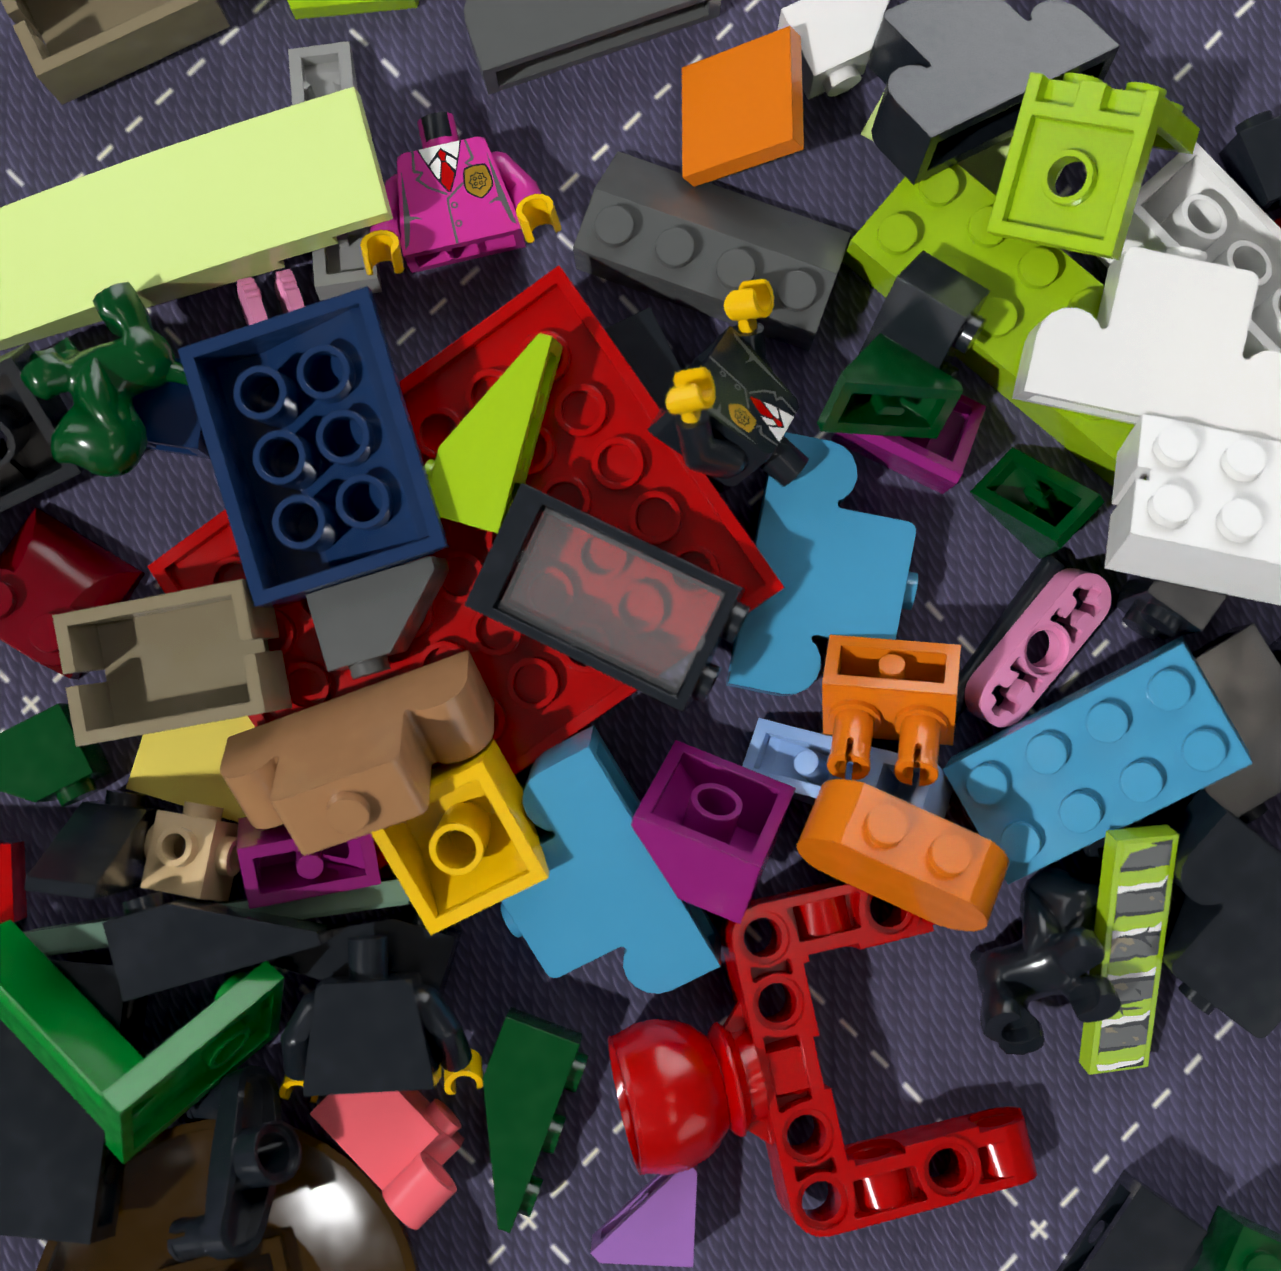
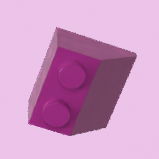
(711, 828)

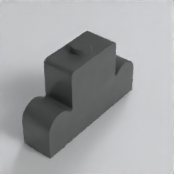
(540, 37)

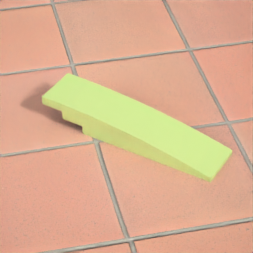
(190, 215)

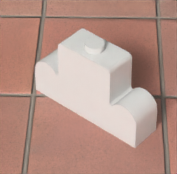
(1160, 347)

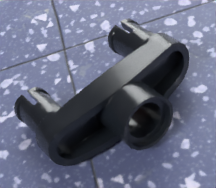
(247, 1161)

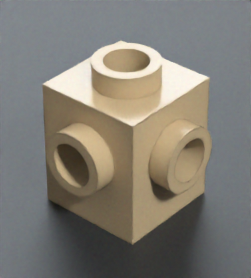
(191, 853)

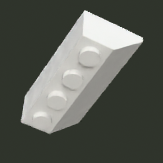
(1206, 210)

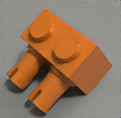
(889, 694)

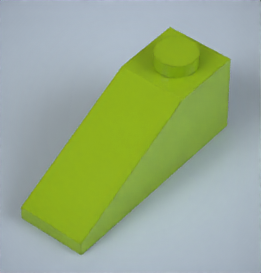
(495, 442)

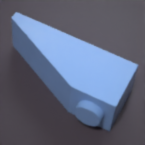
(801, 758)

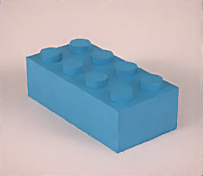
(1098, 759)

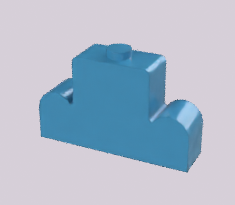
(838, 570)
(602, 878)

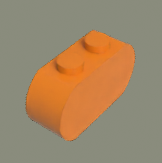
(903, 855)

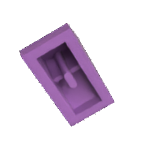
(653, 1225)

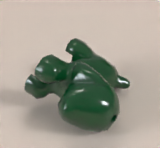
(102, 425)

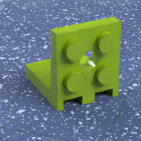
(1090, 125)

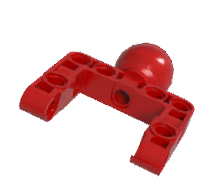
(763, 1072)

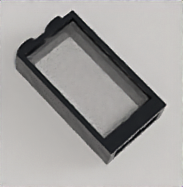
(608, 599)

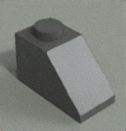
(375, 615)

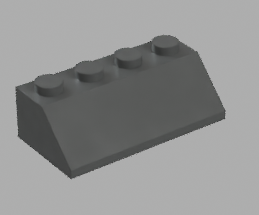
(703, 242)

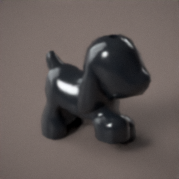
(1047, 961)

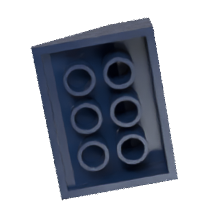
(313, 448)

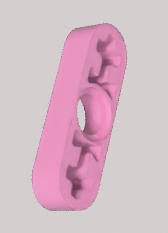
(1064, 643)

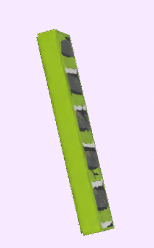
(1132, 930)

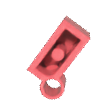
(399, 1145)

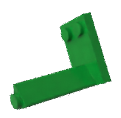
(103, 1071)

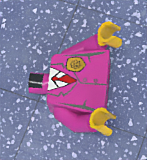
(455, 203)

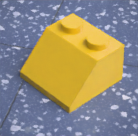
(468, 844)

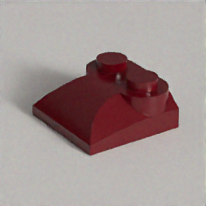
(51, 573)

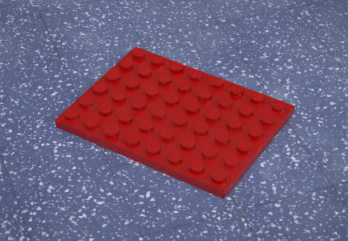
(587, 454)

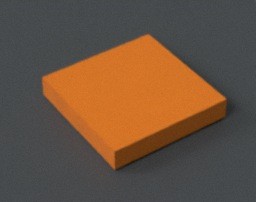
(742, 107)

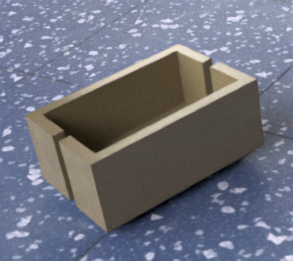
(106, 39)
(171, 662)

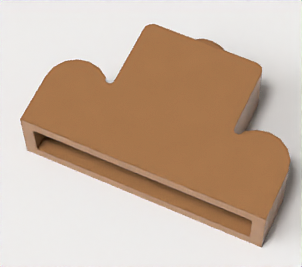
(360, 755)

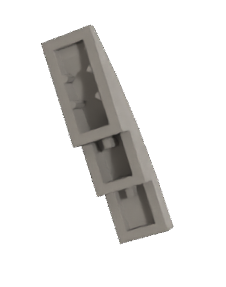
(313, 74)

